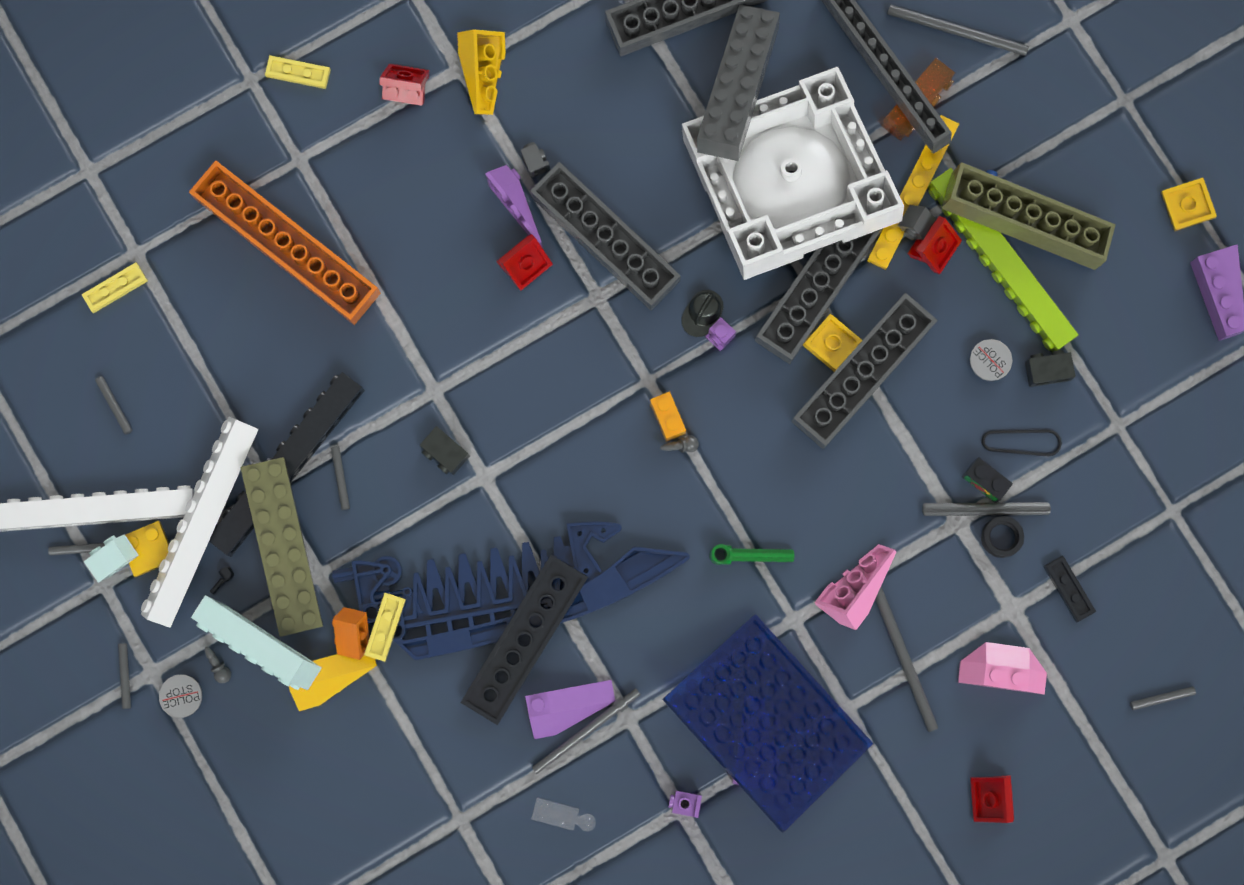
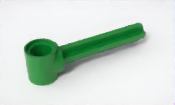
(751, 555)

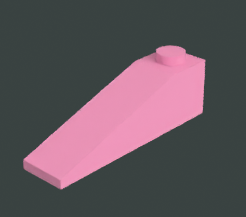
(855, 593)

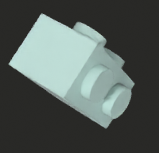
(110, 558)

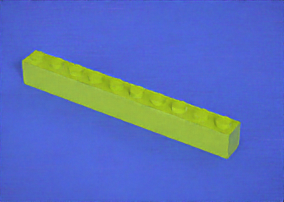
(1011, 273)

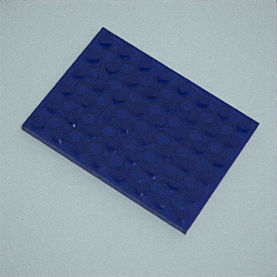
(768, 722)

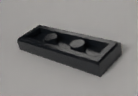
(1069, 589)

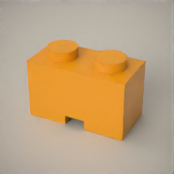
(667, 416)

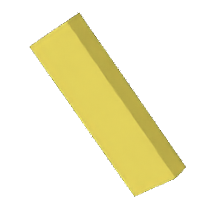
(297, 72)
(114, 287)
(385, 627)

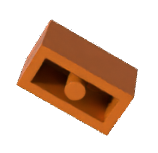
(351, 632)

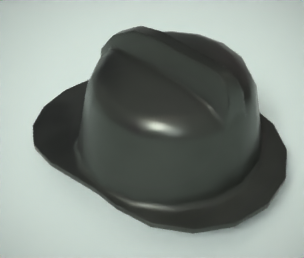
(702, 313)

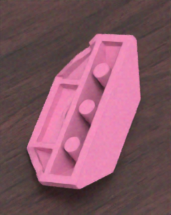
(1003, 668)

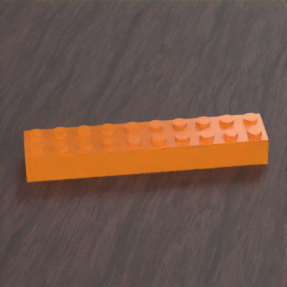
(285, 242)

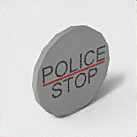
(991, 360)
(180, 696)

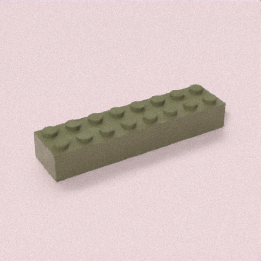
(1028, 216)
(282, 546)

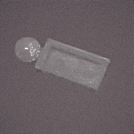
(561, 815)

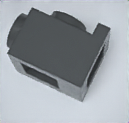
(534, 159)

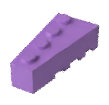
(1221, 288)

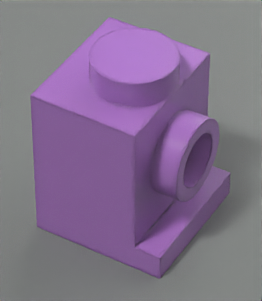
(720, 334)
(694, 803)

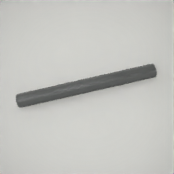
(983, 509)

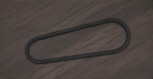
(1022, 452)

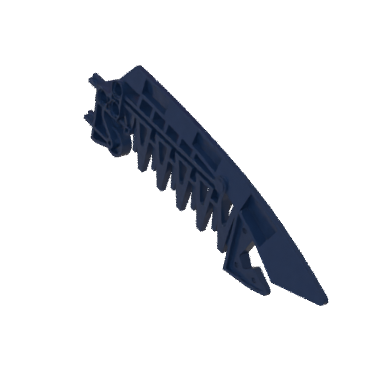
(626, 576)

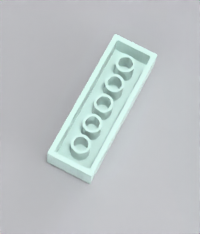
(255, 643)

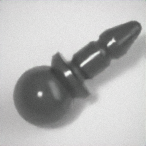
(687, 444)
(221, 673)

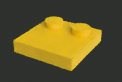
(1188, 204)
(832, 342)
(151, 547)

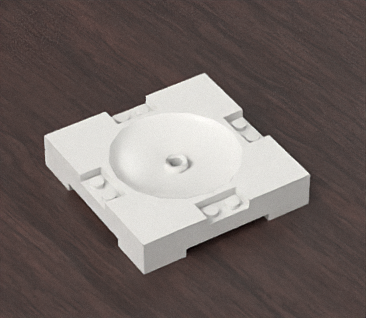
(829, 198)

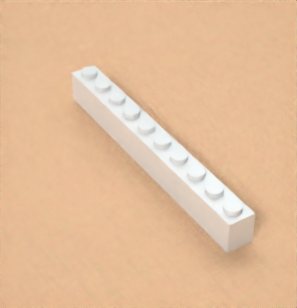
(94, 509)
(199, 522)

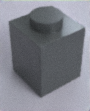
(916, 222)

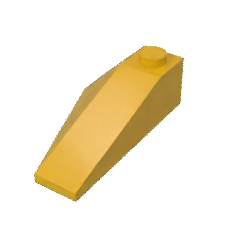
(481, 60)
(333, 677)

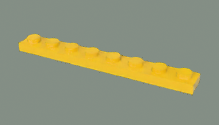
(911, 195)

